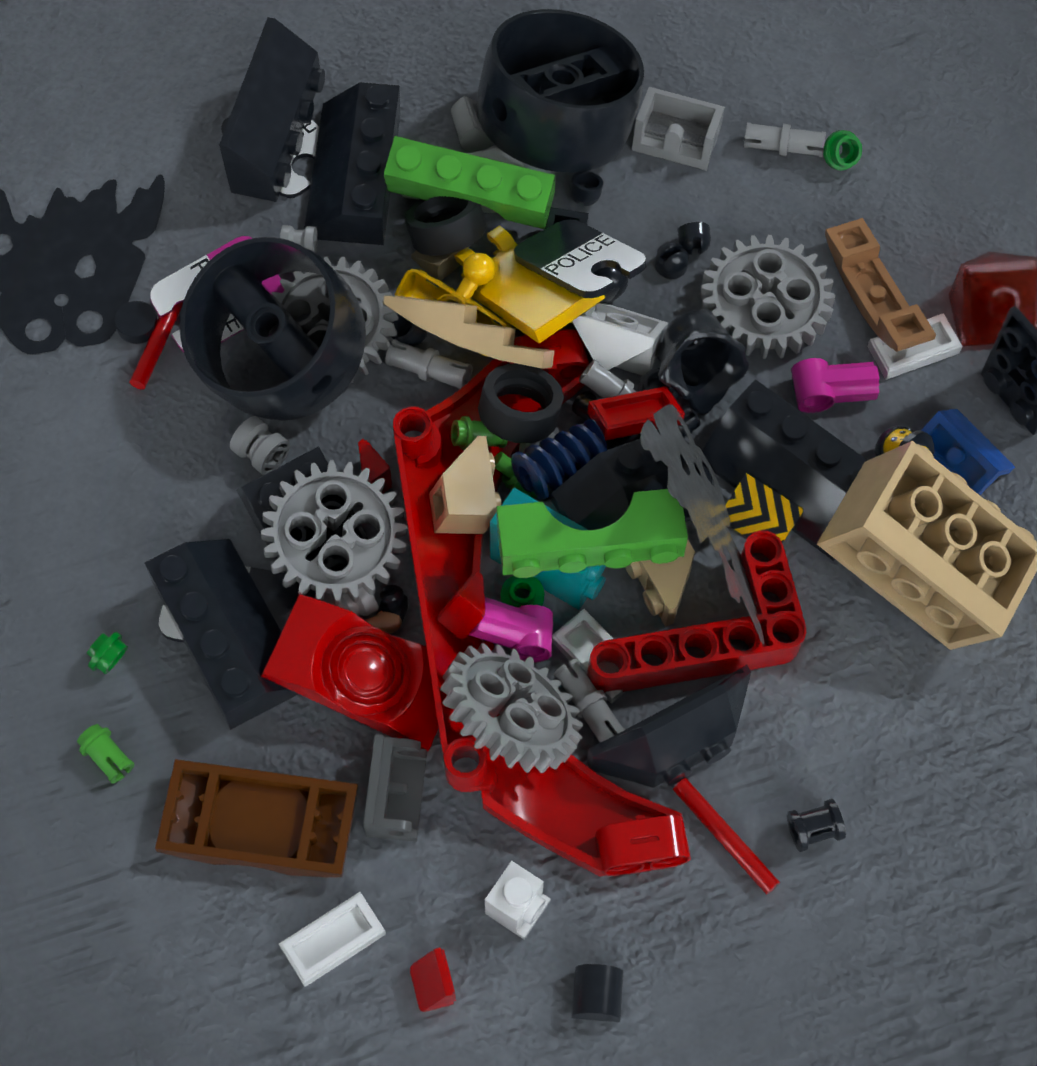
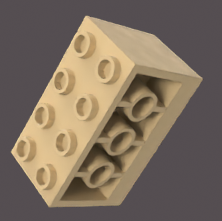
(932, 546)

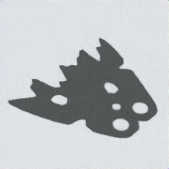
(698, 497)

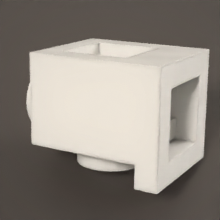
(516, 900)

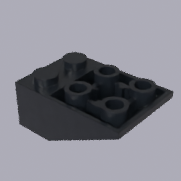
(1013, 368)
(256, 500)

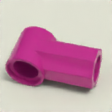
(822, 385)
(520, 628)

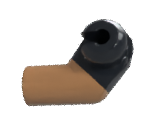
(391, 609)

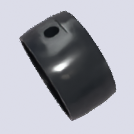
(541, 75)
(234, 286)

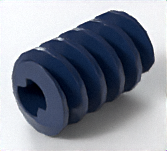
(557, 458)

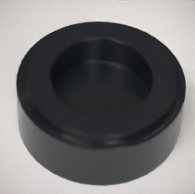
(135, 321)

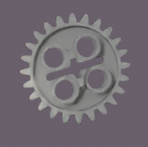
(768, 295)
(311, 296)
(304, 508)
(527, 731)

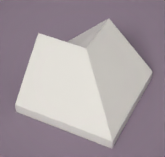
(620, 337)

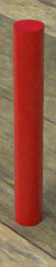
(154, 348)
(726, 836)

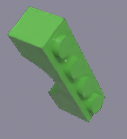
(435, 171)
(538, 542)

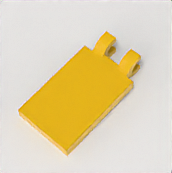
(523, 296)

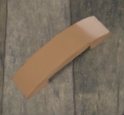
(873, 288)

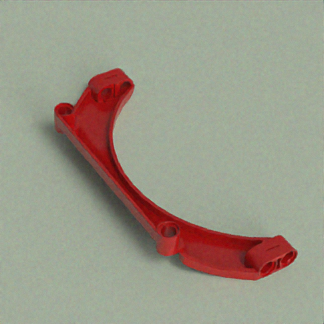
(565, 807)

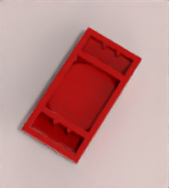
(355, 670)

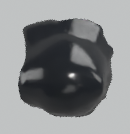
(700, 359)

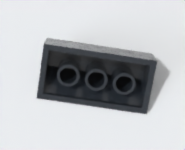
(271, 113)
(351, 154)
(787, 454)
(221, 624)

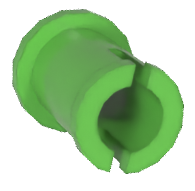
(466, 431)
(104, 752)

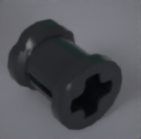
(816, 825)

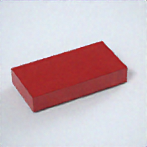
(627, 413)

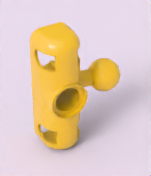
(477, 271)

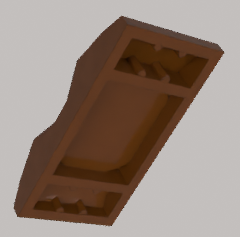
(257, 819)

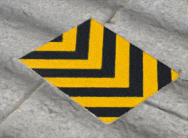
(761, 508)

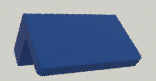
(966, 450)

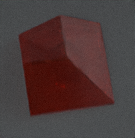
(987, 291)

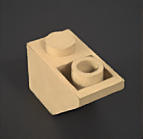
(465, 493)
(663, 583)

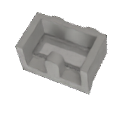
(677, 128)

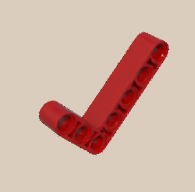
(715, 636)

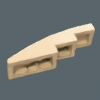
(457, 325)

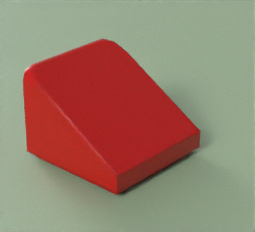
(378, 467)
(465, 607)
(432, 981)

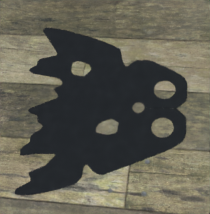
(48, 253)

